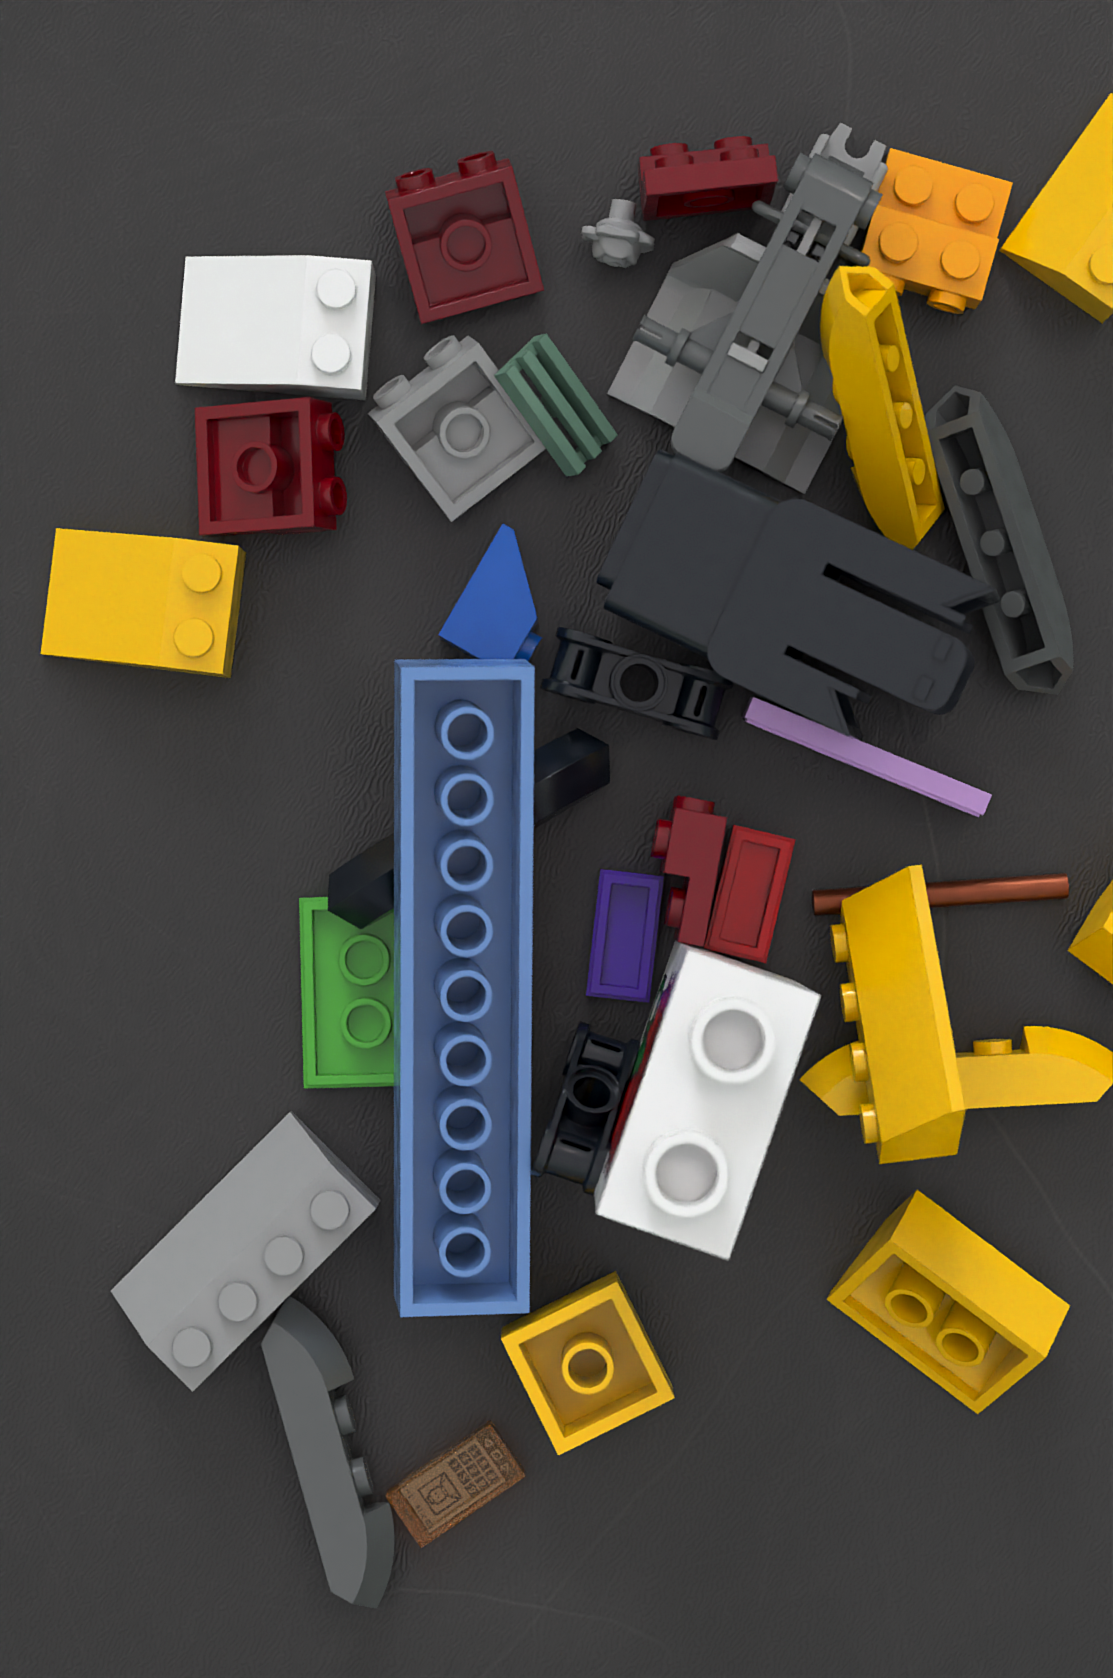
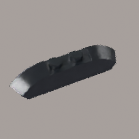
(563, 776)

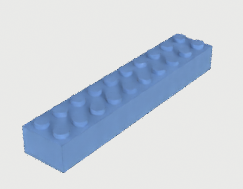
(462, 985)

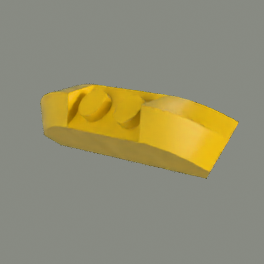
(880, 403)
(1047, 1069)

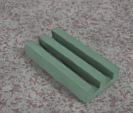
(563, 398)

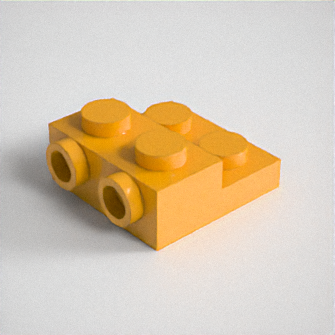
(936, 230)

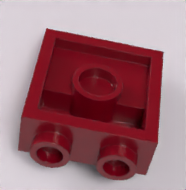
(705, 181)
(464, 237)
(268, 467)
(690, 848)

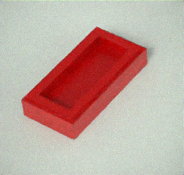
(749, 893)

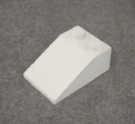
(277, 324)

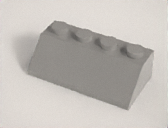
(243, 1250)

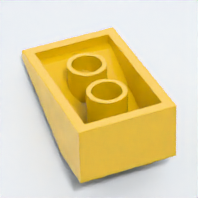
(144, 601)

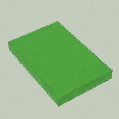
(346, 999)

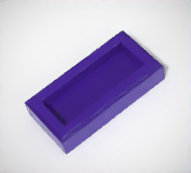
(624, 935)

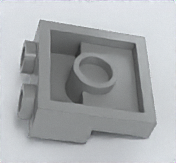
(455, 425)

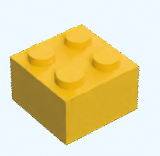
(587, 1363)

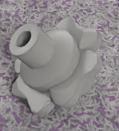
(618, 238)

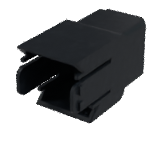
(760, 588)

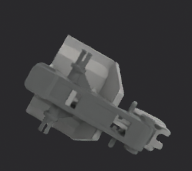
(737, 327)

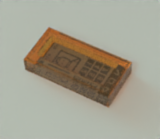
(455, 1484)

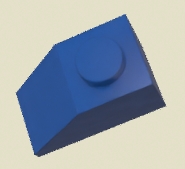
(496, 606)

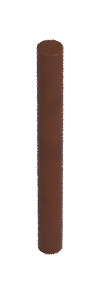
(964, 892)

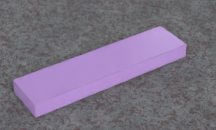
(866, 757)

